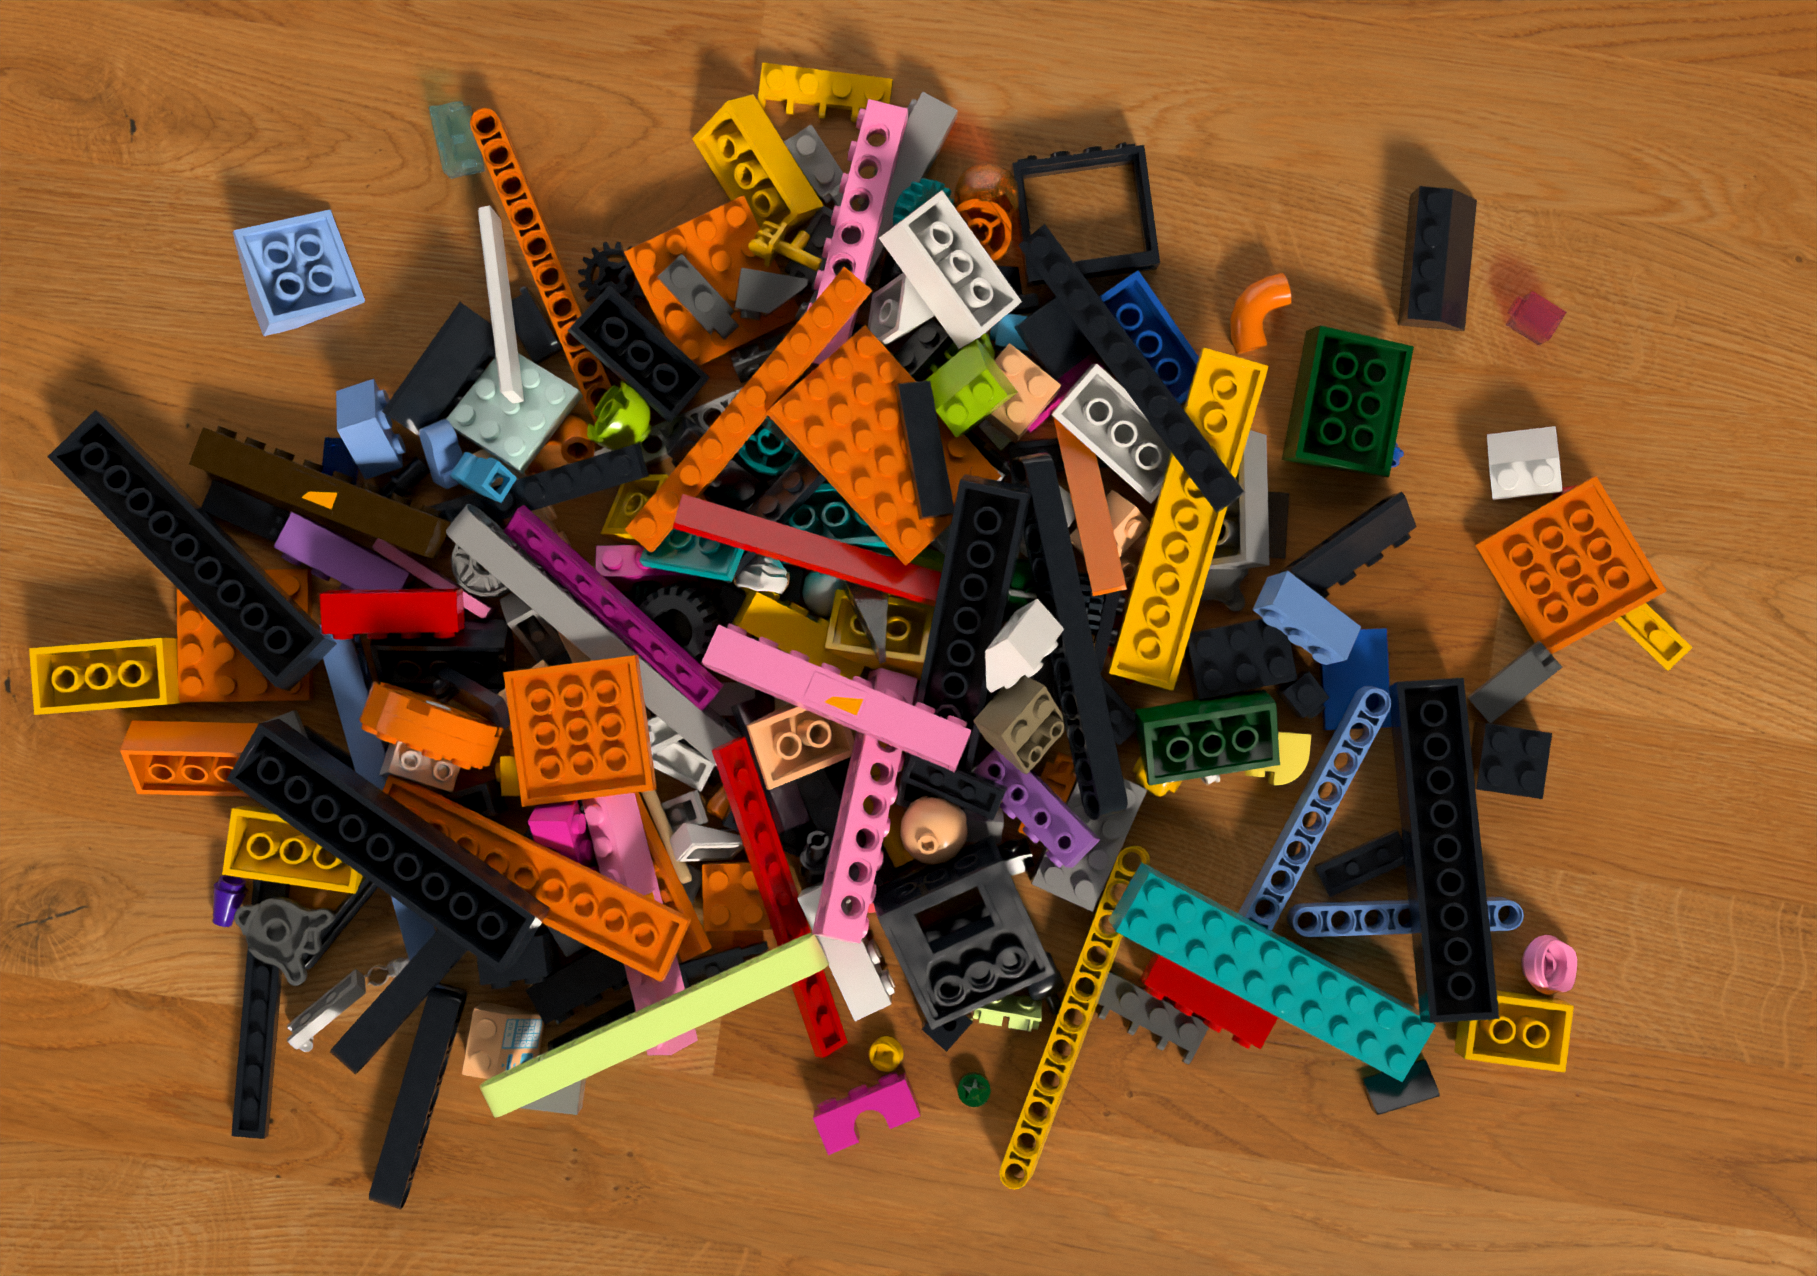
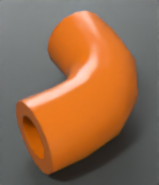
(1252, 307)
(573, 439)

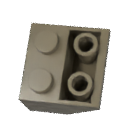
(1021, 723)

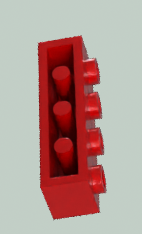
(392, 611)
(1215, 1004)

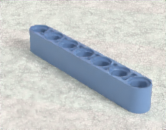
(1387, 917)

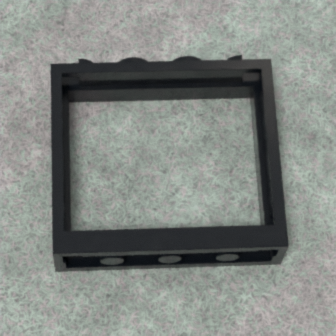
(1090, 159)

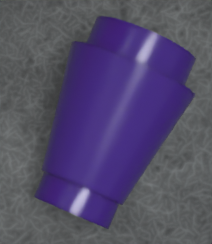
(227, 898)

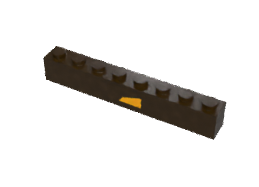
(320, 493)

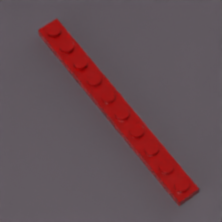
(776, 887)

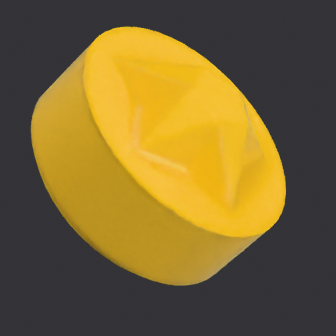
(886, 1054)

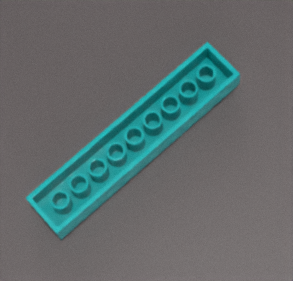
(1270, 972)

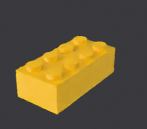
(104, 675)

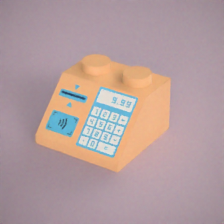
(501, 1039)

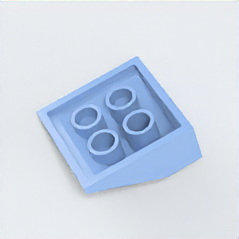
(296, 271)

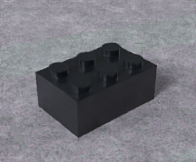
(1238, 658)

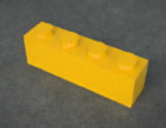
(791, 630)

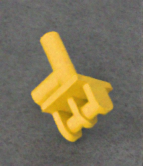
(770, 242)

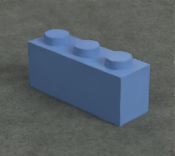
(1306, 618)

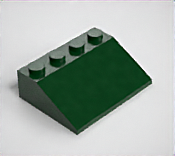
(1347, 402)

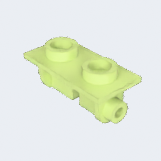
(1021, 1010)

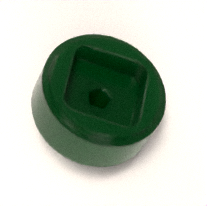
(973, 1089)

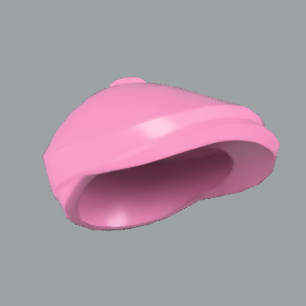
(1549, 965)

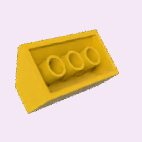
(757, 164)
(274, 851)

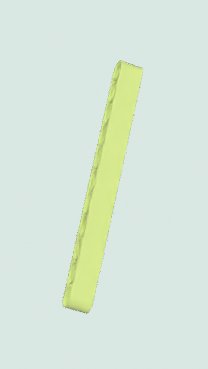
(654, 1024)

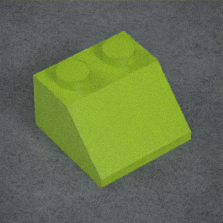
(969, 388)

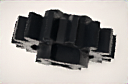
(606, 267)

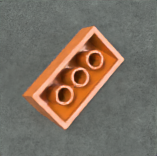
(184, 756)

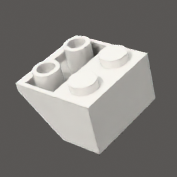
(1021, 646)

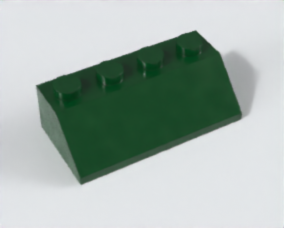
(1208, 737)

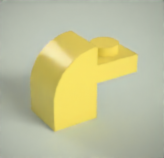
(1294, 757)

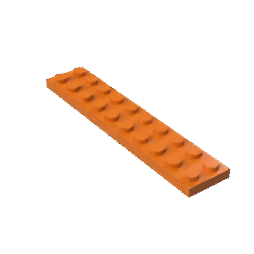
(580, 899)

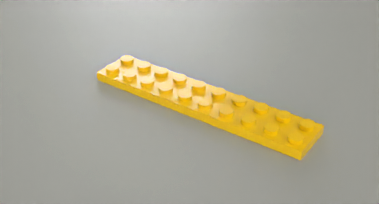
(1185, 526)

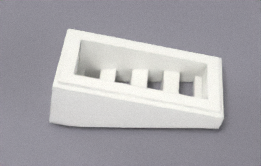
(702, 843)

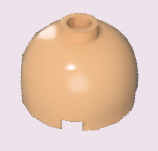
(933, 830)

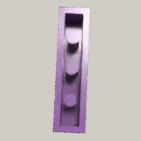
(338, 557)

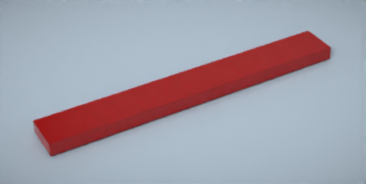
(807, 550)

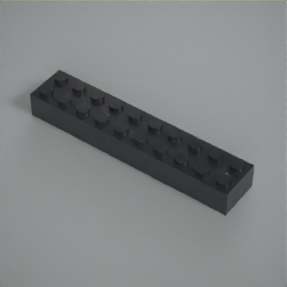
(192, 550)
(970, 606)
(388, 844)
(1442, 851)

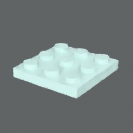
(515, 430)

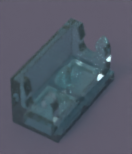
(455, 140)

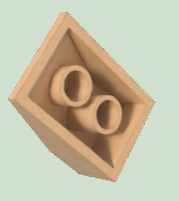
(797, 743)

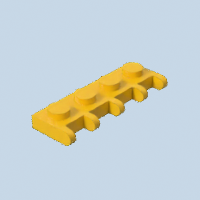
(821, 88)

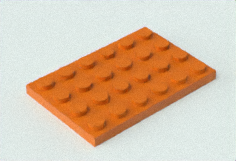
(853, 434)

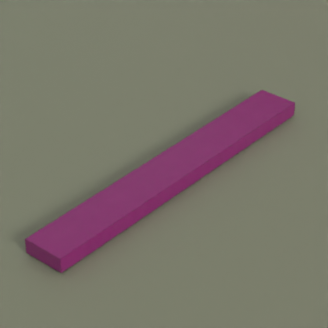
(612, 608)

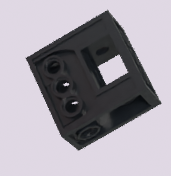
(970, 953)

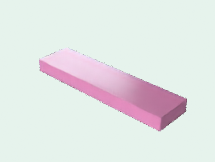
(432, 577)

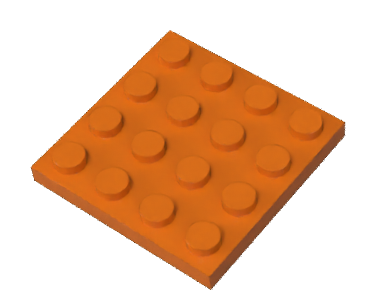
(718, 251)
(1570, 566)
(216, 670)
(580, 730)

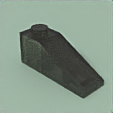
(872, 613)

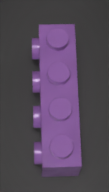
(1040, 810)

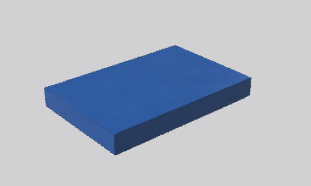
(1364, 667)

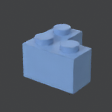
(368, 429)

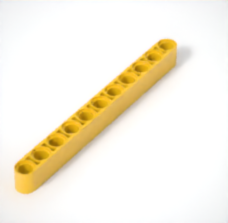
(1063, 1029)

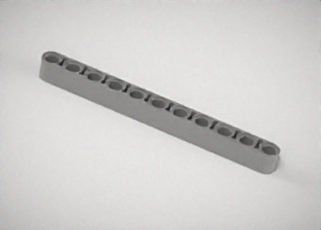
(552, 601)

